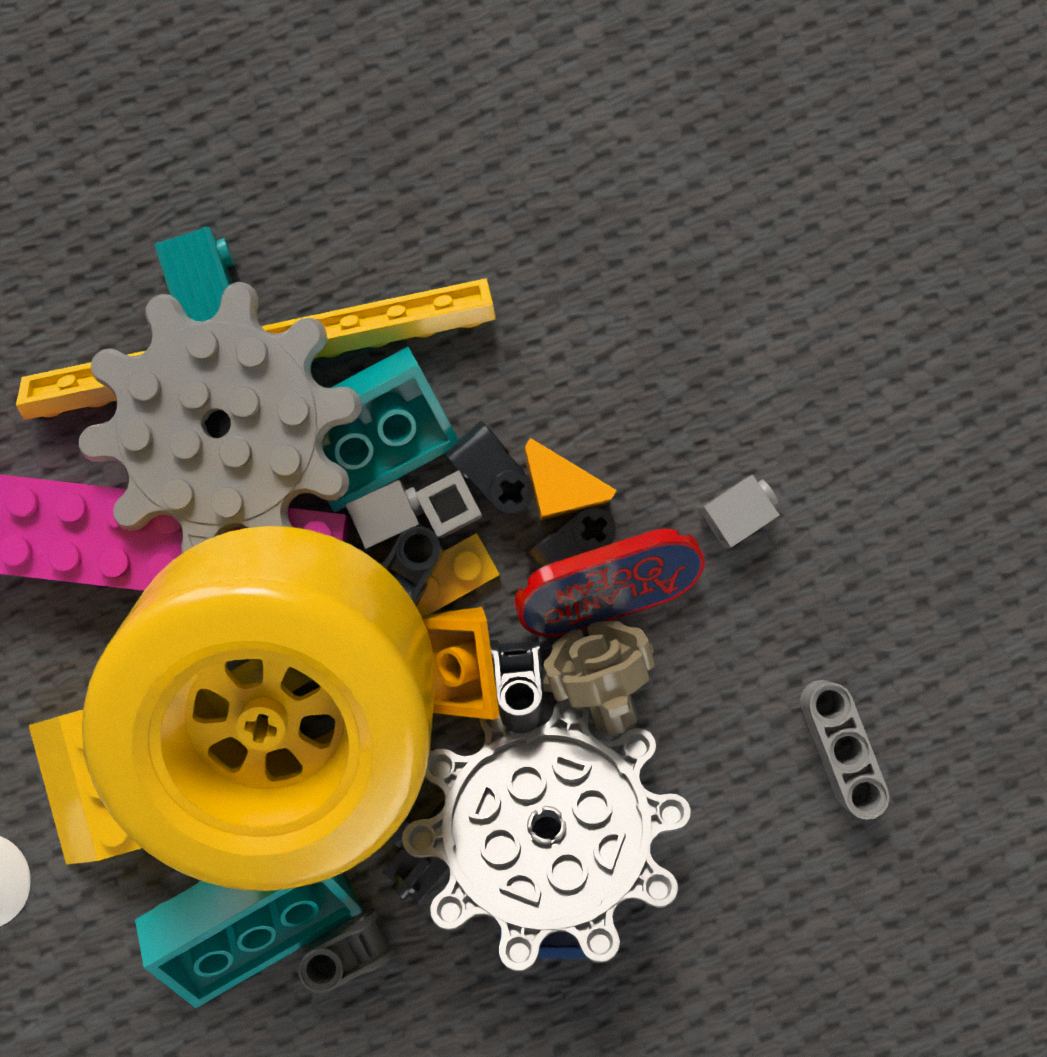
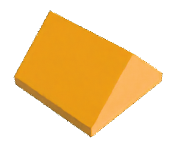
(561, 485)
(462, 664)

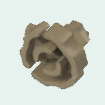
(601, 672)

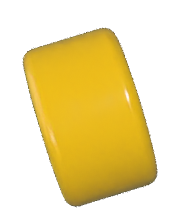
(245, 793)

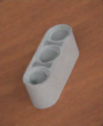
(860, 764)

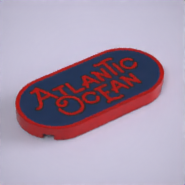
(609, 582)

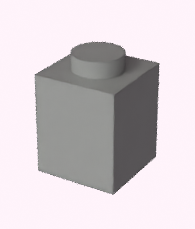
(449, 505)
(740, 511)
(385, 514)

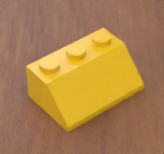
(80, 817)

